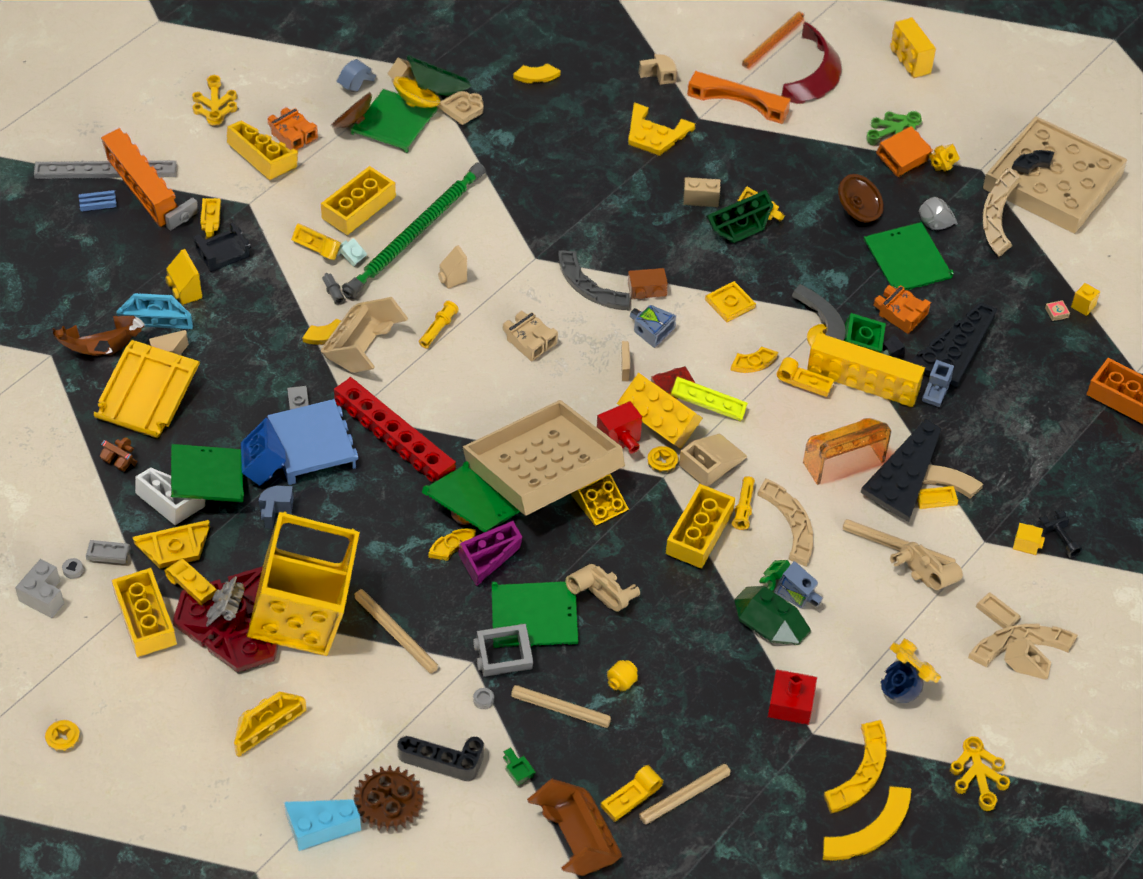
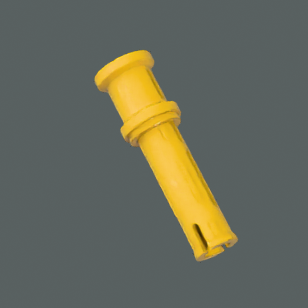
(442, 318)
(743, 509)

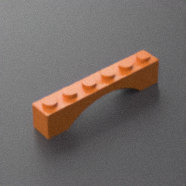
(710, 87)

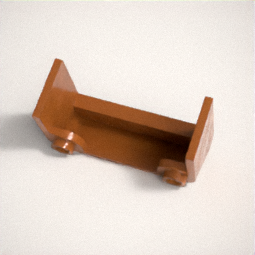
(581, 825)

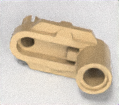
(926, 566)
(602, 586)

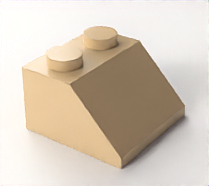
(701, 192)

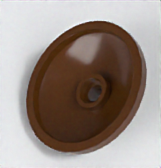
(354, 113)
(860, 198)

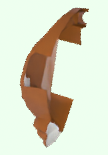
(125, 328)

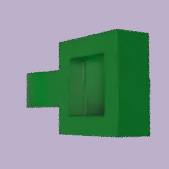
(774, 572)
(518, 769)

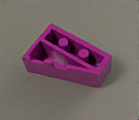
(489, 550)

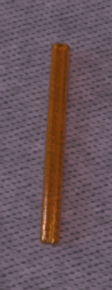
(773, 39)

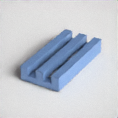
(97, 200)

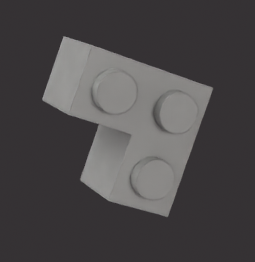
(39, 589)

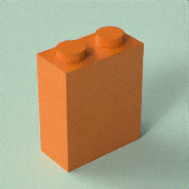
(904, 151)

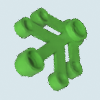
(911, 119)

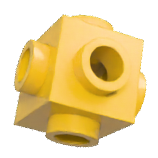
(944, 157)

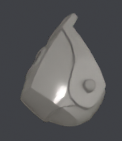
(936, 214)

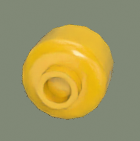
(622, 675)

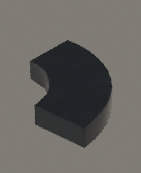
(1038, 158)

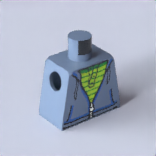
(653, 324)
(798, 587)

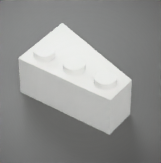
(156, 490)

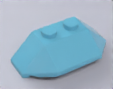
(157, 311)

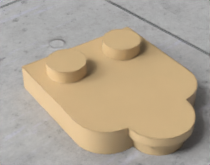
(462, 106)

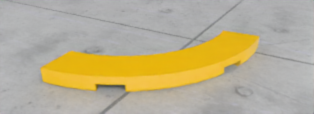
(867, 773)
(875, 834)

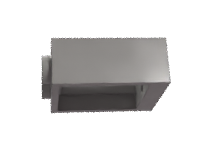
(504, 667)

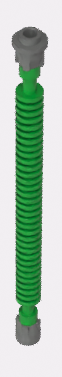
(410, 233)

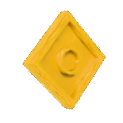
(730, 301)

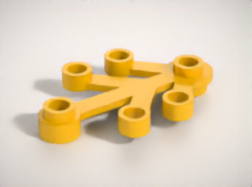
(214, 116)
(905, 653)
(980, 770)

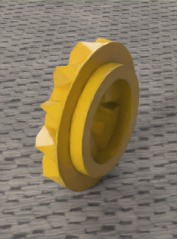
(667, 454)
(66, 728)

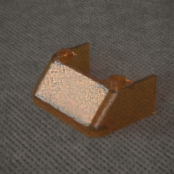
(843, 440)

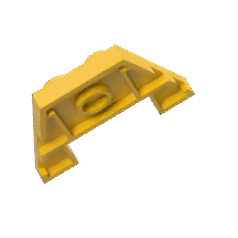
(652, 136)

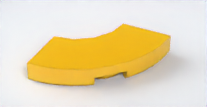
(531, 74)
(320, 334)
(755, 361)
(449, 544)

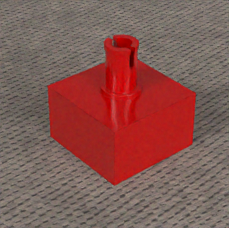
(622, 425)
(792, 697)

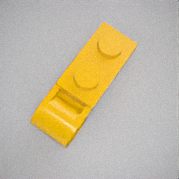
(316, 241)
(810, 381)
(190, 581)
(633, 793)

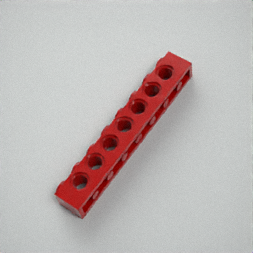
(393, 430)

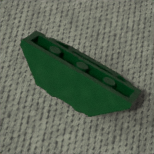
(436, 79)
(742, 217)
(771, 616)

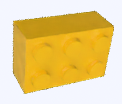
(912, 47)

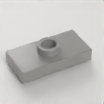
(181, 213)
(297, 397)
(108, 551)

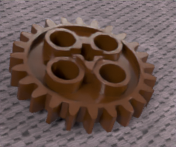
(388, 798)

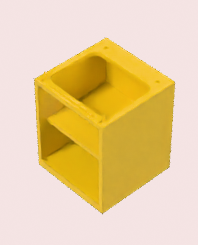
(302, 596)

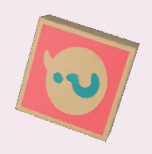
(1057, 310)

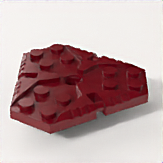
(231, 636)

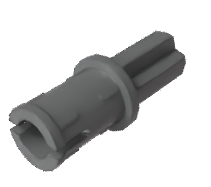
(333, 288)

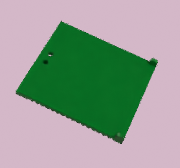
(393, 120)
(908, 257)
(206, 473)
(471, 498)
(538, 606)

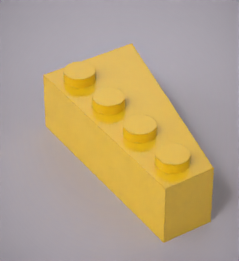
(260, 150)

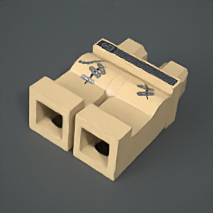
(530, 335)

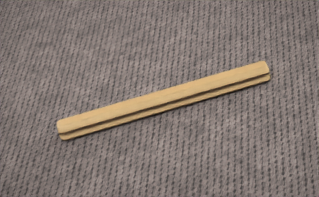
(887, 540)
(396, 631)

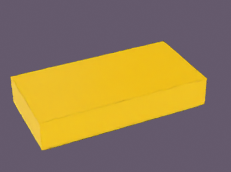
(937, 497)

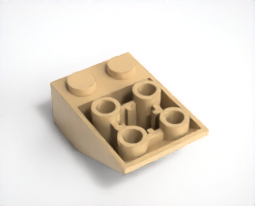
(710, 458)

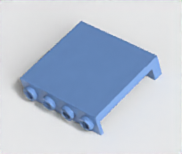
(313, 438)

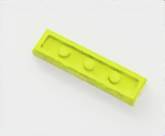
(709, 399)

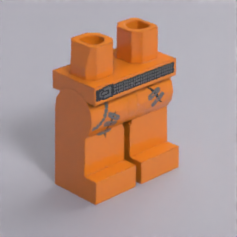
(292, 127)
(902, 308)

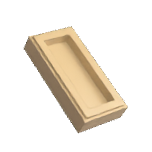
(625, 361)
(998, 611)

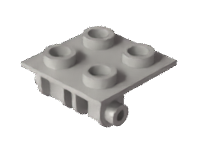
(226, 601)

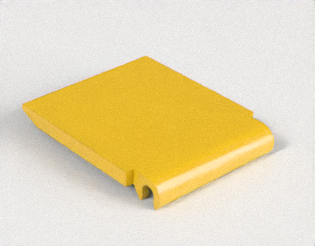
(146, 388)

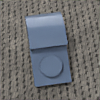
(354, 74)
(938, 383)
(273, 501)

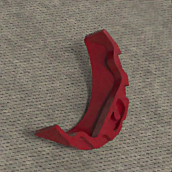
(821, 80)

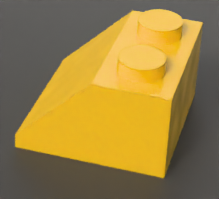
(184, 279)

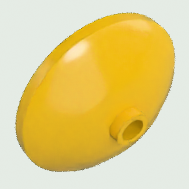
(413, 94)

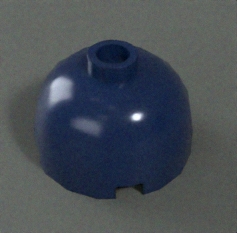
(902, 682)

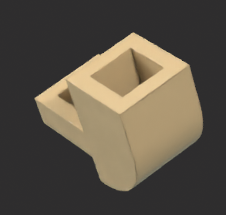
(660, 66)

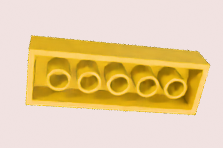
(866, 369)

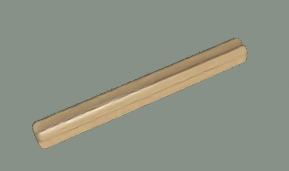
(561, 706)
(684, 794)

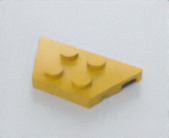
(173, 544)

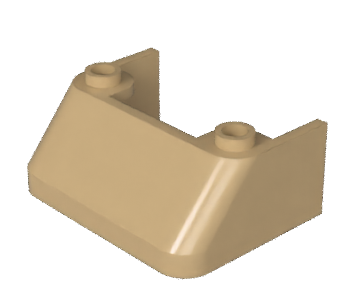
(358, 330)

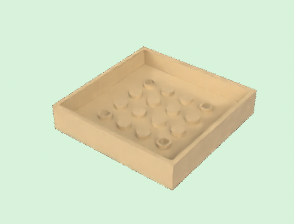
(1071, 185)
(543, 457)

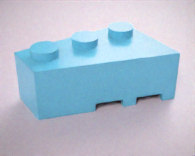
(321, 821)

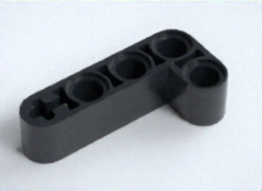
(412, 752)

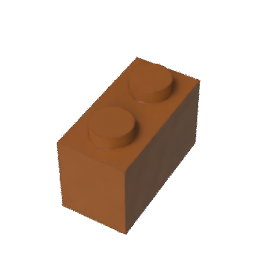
(647, 283)

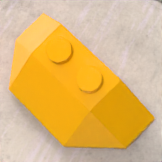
(266, 719)

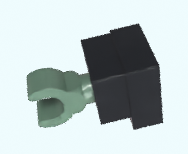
(894, 348)

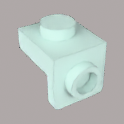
(352, 251)

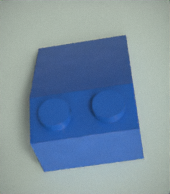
(262, 453)

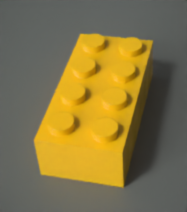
(358, 200)
(661, 410)
(700, 526)
(144, 612)

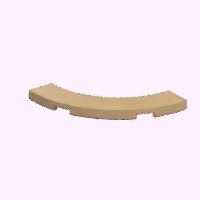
(993, 211)
(962, 482)
(796, 517)
(997, 643)

